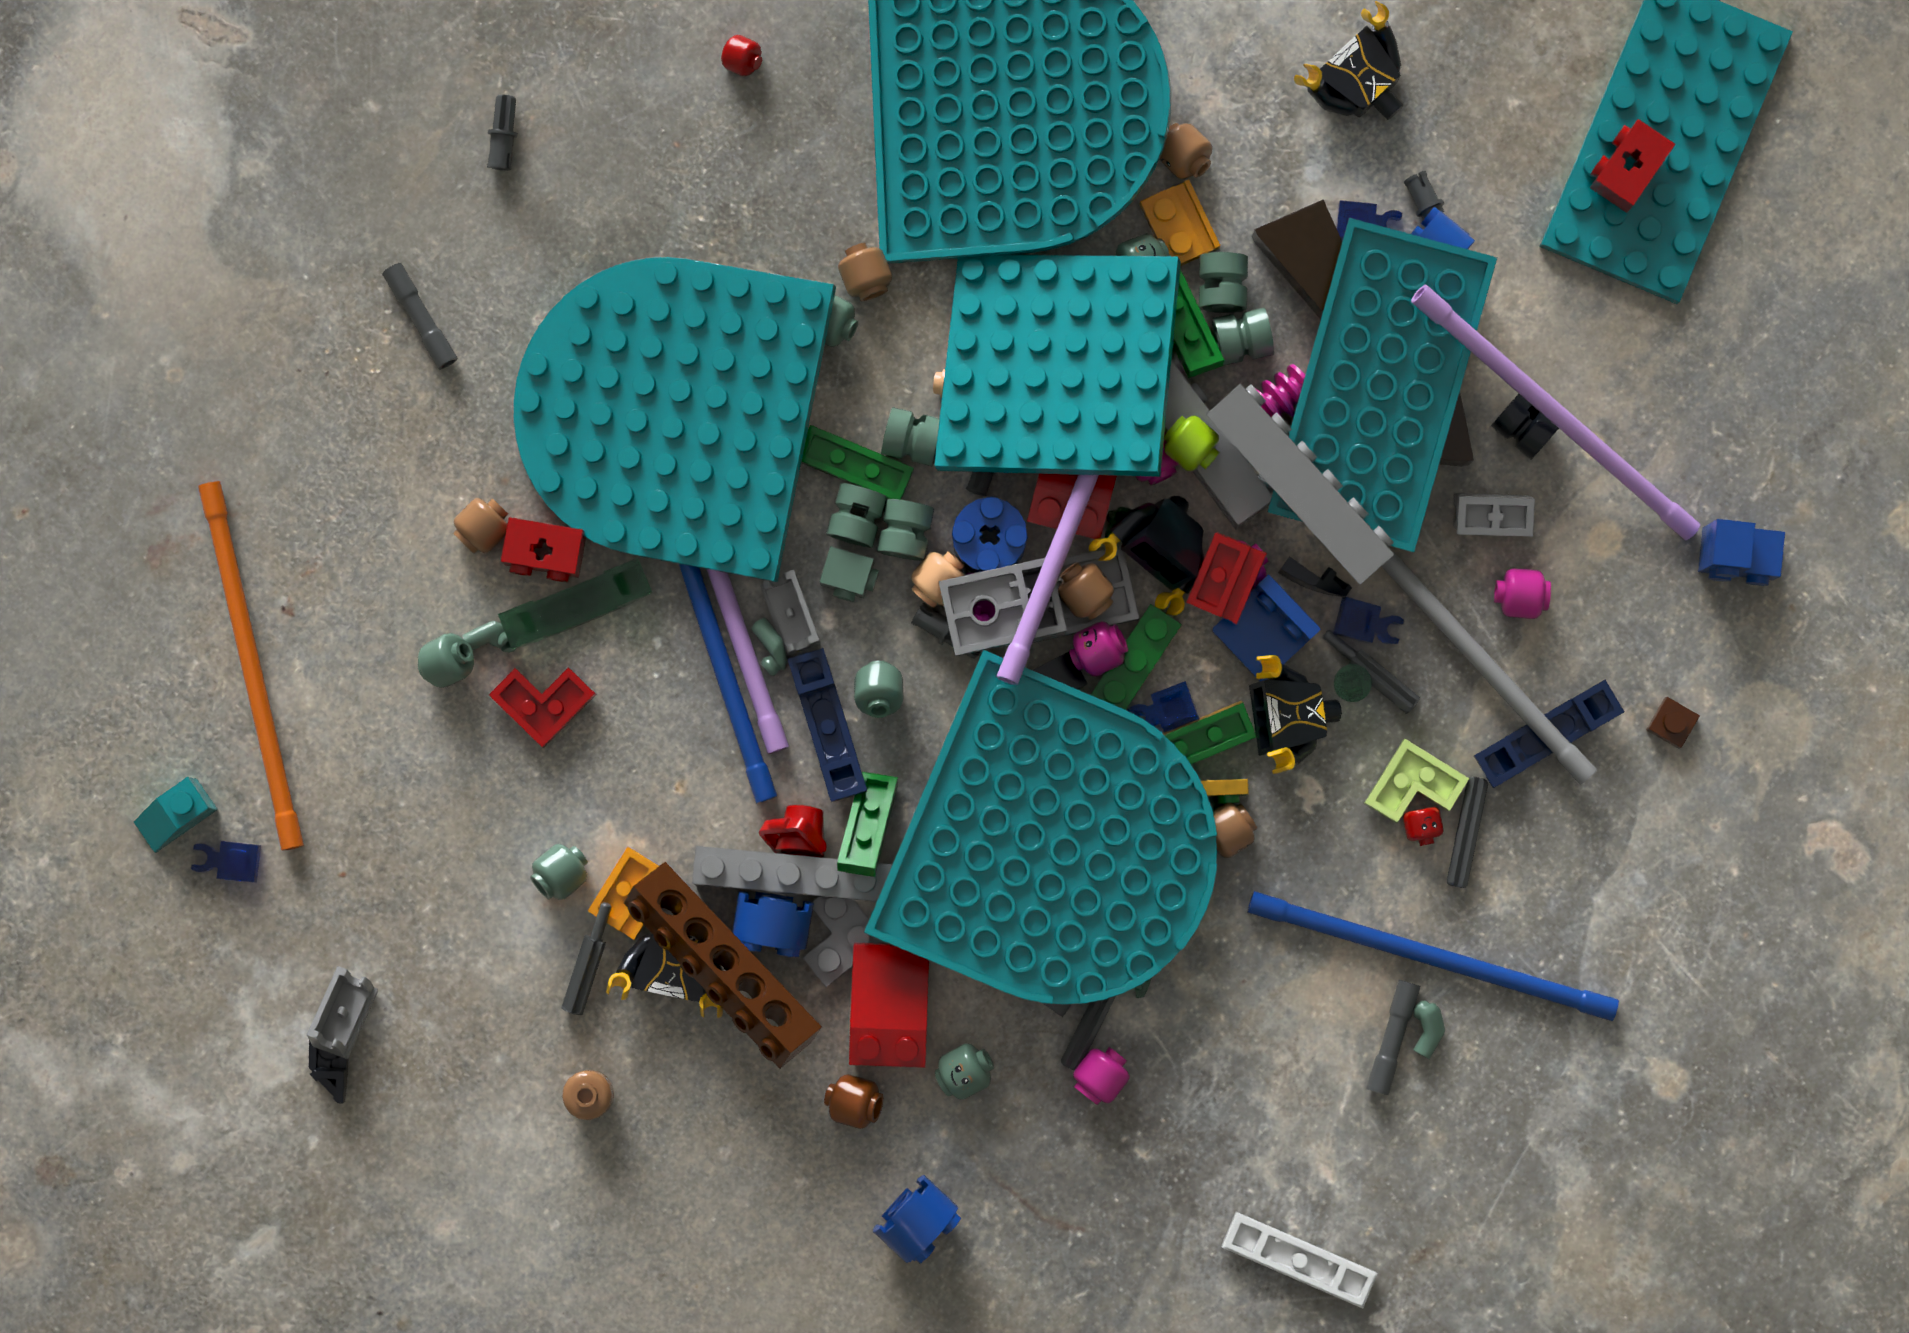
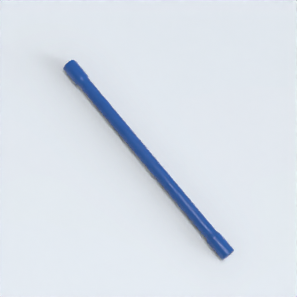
(756, 768)
(1282, 911)

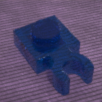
(1363, 212)
(1362, 621)
(1170, 708)
(233, 861)

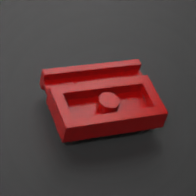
(1226, 577)

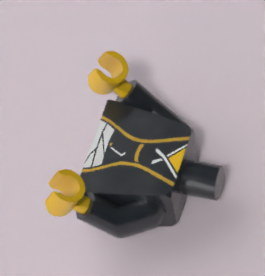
(1359, 72)
(1163, 543)
(1288, 713)
(660, 973)

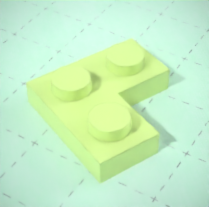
(1412, 772)

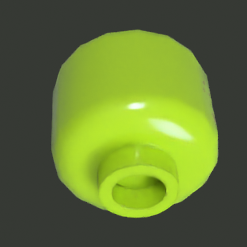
(1191, 443)

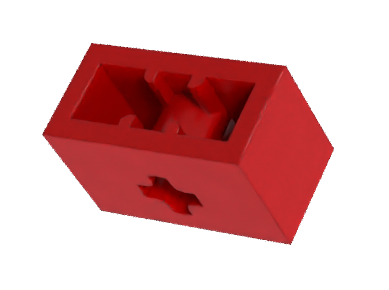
(1649, 152)
(526, 535)

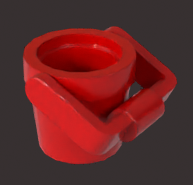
(799, 832)

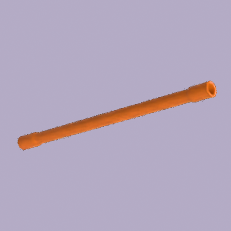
(216, 515)

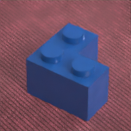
(1741, 551)

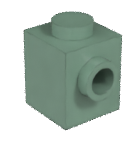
(848, 574)

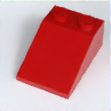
(1053, 493)
(888, 1007)

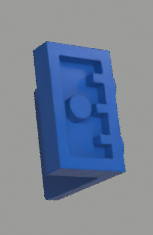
(1268, 626)

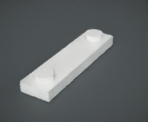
(1299, 1260)

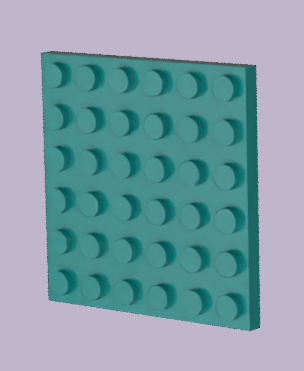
(1058, 365)

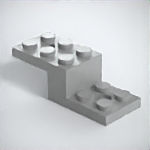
(1010, 591)

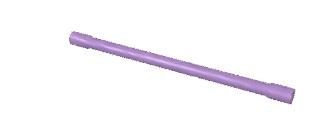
(1442, 313)
(1019, 650)
(768, 719)

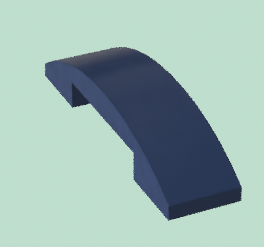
(1572, 719)
(827, 725)

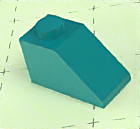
(174, 813)

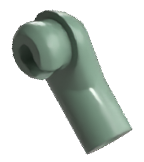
(491, 633)
(773, 643)
(1432, 1025)

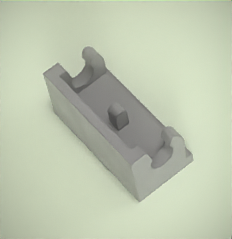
(1494, 514)
(790, 613)
(342, 1013)

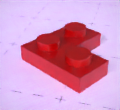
(542, 713)

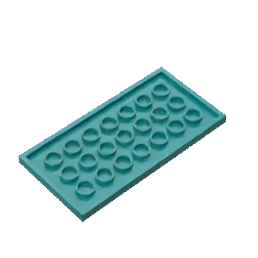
(1700, 82)
(1386, 373)

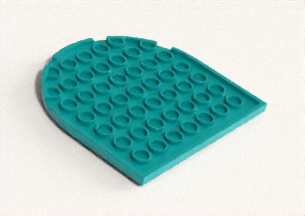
(1010, 122)
(675, 409)
(1051, 846)

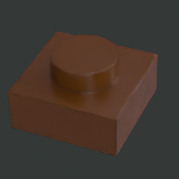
(1673, 722)

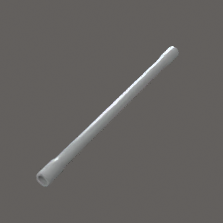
(1566, 753)

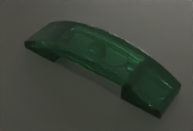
(575, 605)

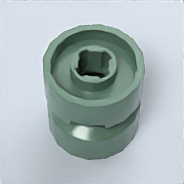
(1223, 282)
(1243, 336)
(911, 436)
(851, 527)
(905, 529)

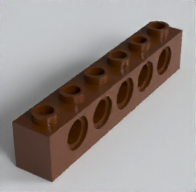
(719, 945)

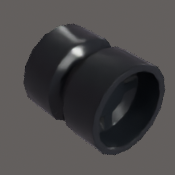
(1526, 425)

